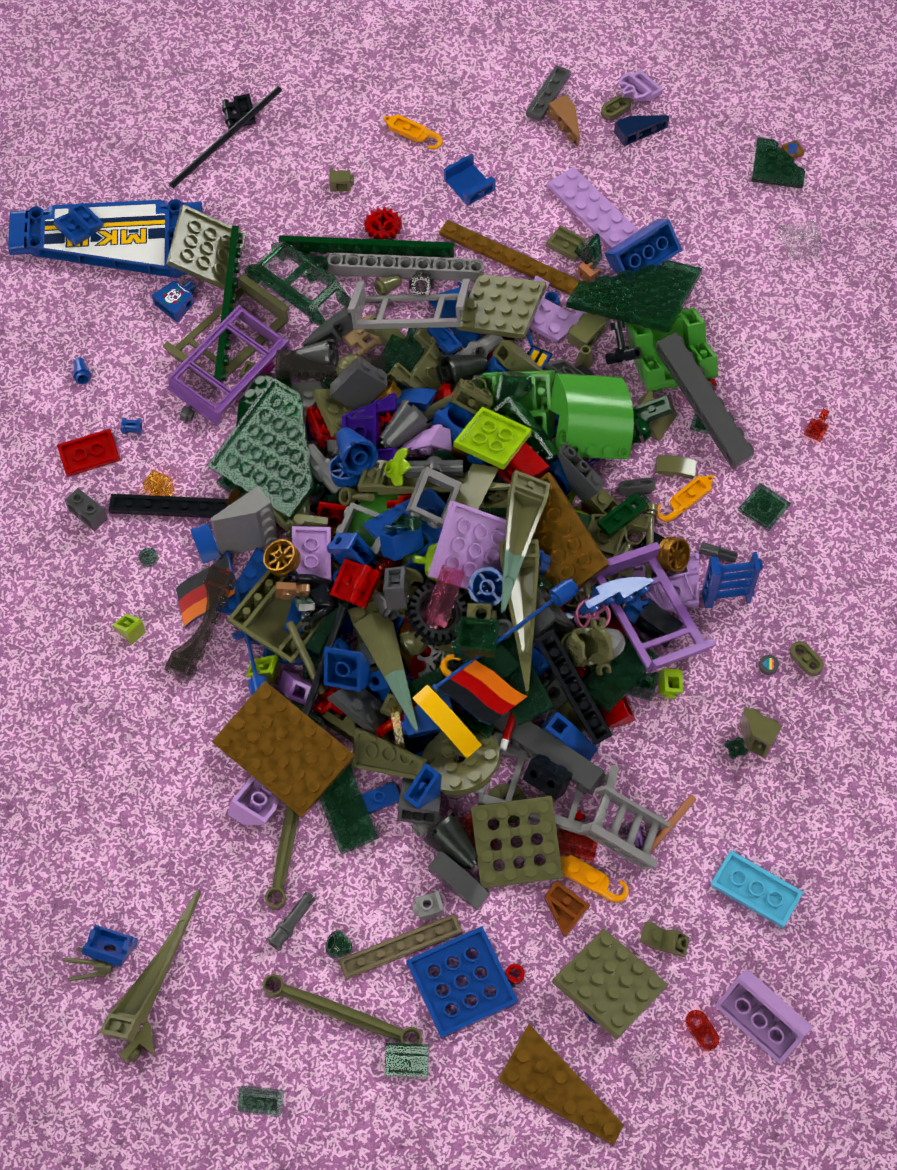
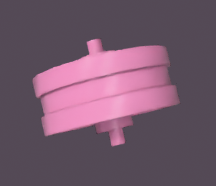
(594, 616)

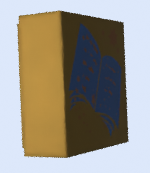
(793, 149)

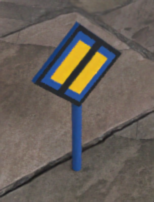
(539, 355)

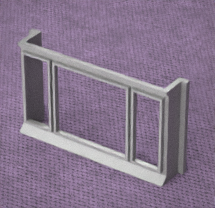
(359, 300)
(561, 822)

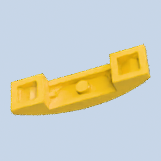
(447, 721)

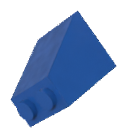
(424, 722)

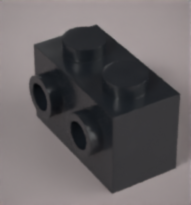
(657, 622)
(547, 776)

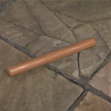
(673, 821)

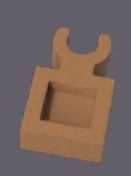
(289, 590)

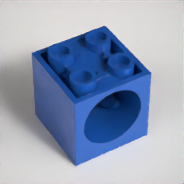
(453, 418)

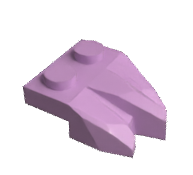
(639, 87)

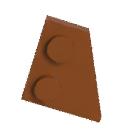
(565, 907)

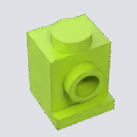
(673, 678)

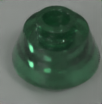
(338, 944)

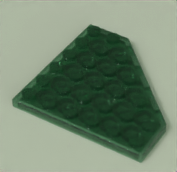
(642, 297)
(270, 450)

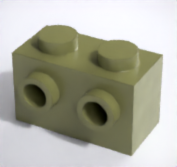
(587, 330)
(471, 397)

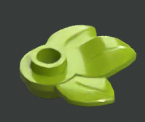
(397, 467)

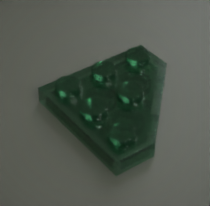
(775, 165)

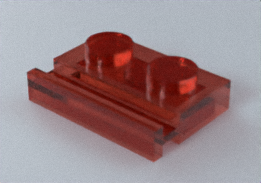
(576, 845)

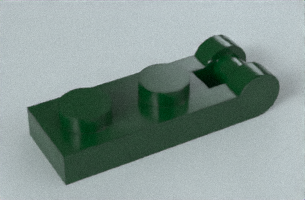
(622, 515)

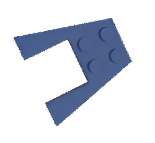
(429, 502)

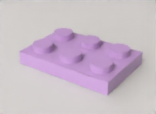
(312, 546)

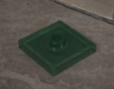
(764, 507)

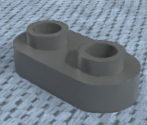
(638, 486)

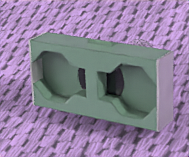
(304, 605)

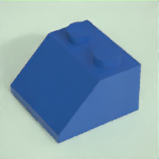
(346, 669)

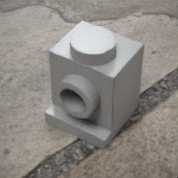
(435, 910)

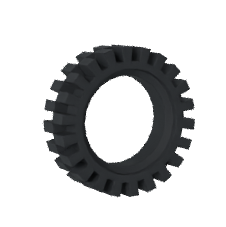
(418, 624)

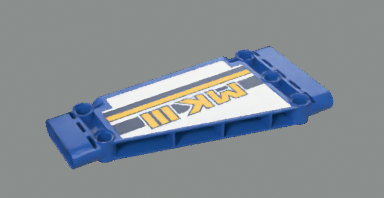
(132, 239)

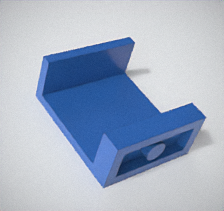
(468, 180)

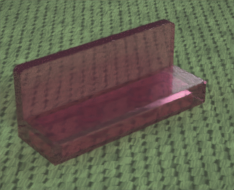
(443, 596)

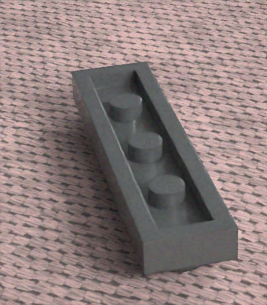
(548, 93)

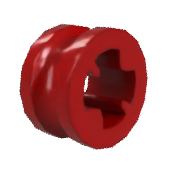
(516, 967)

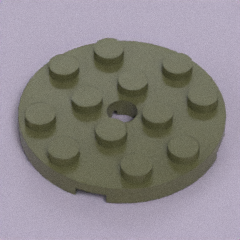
(467, 775)

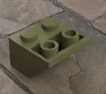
(759, 731)

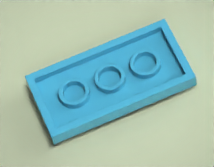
(756, 889)

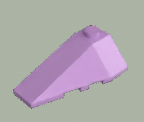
(428, 442)
(253, 804)

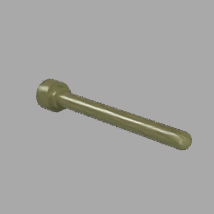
(653, 510)

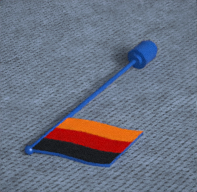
(193, 603)
(483, 690)

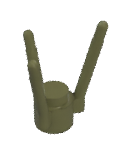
(102, 967)

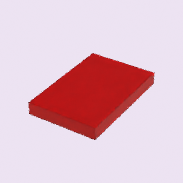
(88, 452)

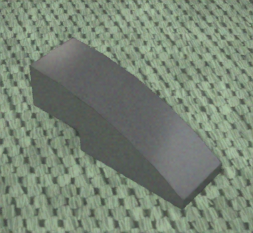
(332, 329)
(458, 880)

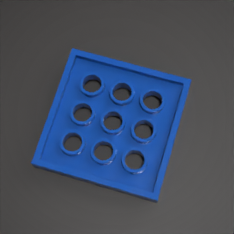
(466, 1015)

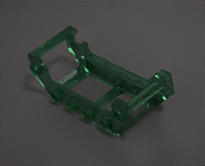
(258, 273)

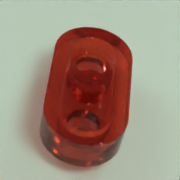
(384, 562)
(702, 1030)

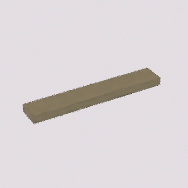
(400, 946)

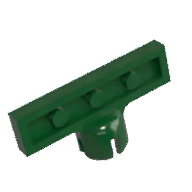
(646, 413)

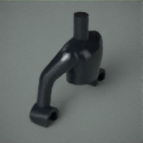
(319, 595)

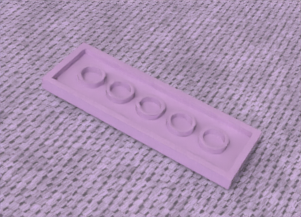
(592, 207)

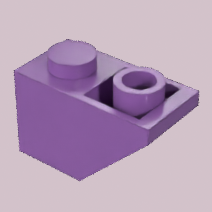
(294, 686)

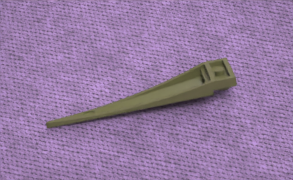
(377, 481)
(523, 603)
(137, 1003)

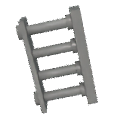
(611, 839)

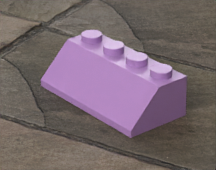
(763, 1016)

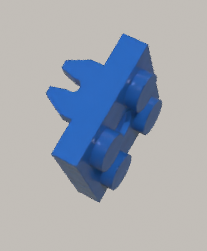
(103, 938)

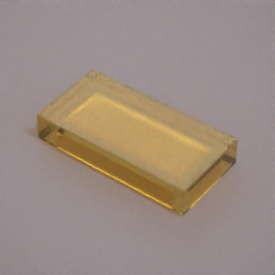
(397, 726)

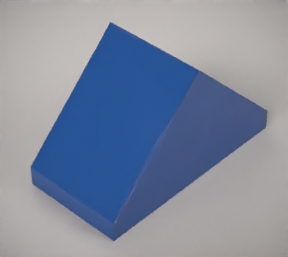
(424, 787)

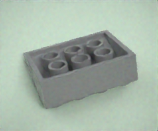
(245, 524)

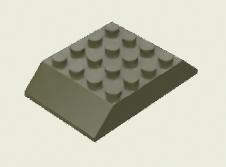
(265, 616)

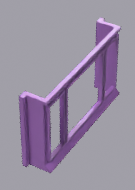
(199, 403)
(648, 555)

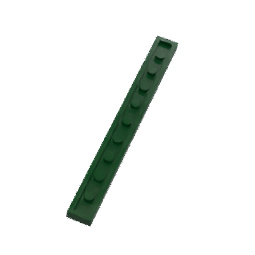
(370, 246)
(229, 299)

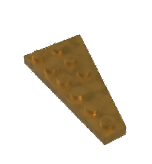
(547, 1080)

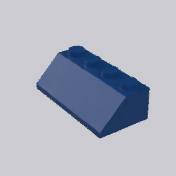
(646, 247)

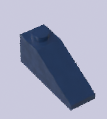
(638, 127)

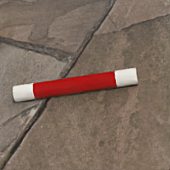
(507, 732)

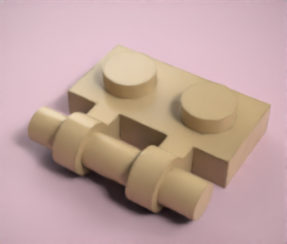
(357, 338)

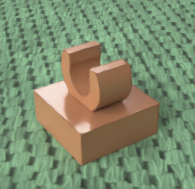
(586, 273)

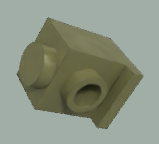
(340, 180)

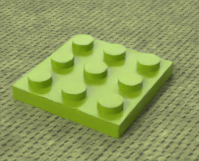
(492, 438)

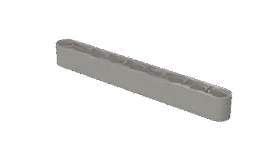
(405, 266)

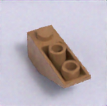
(564, 114)

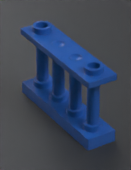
(715, 580)

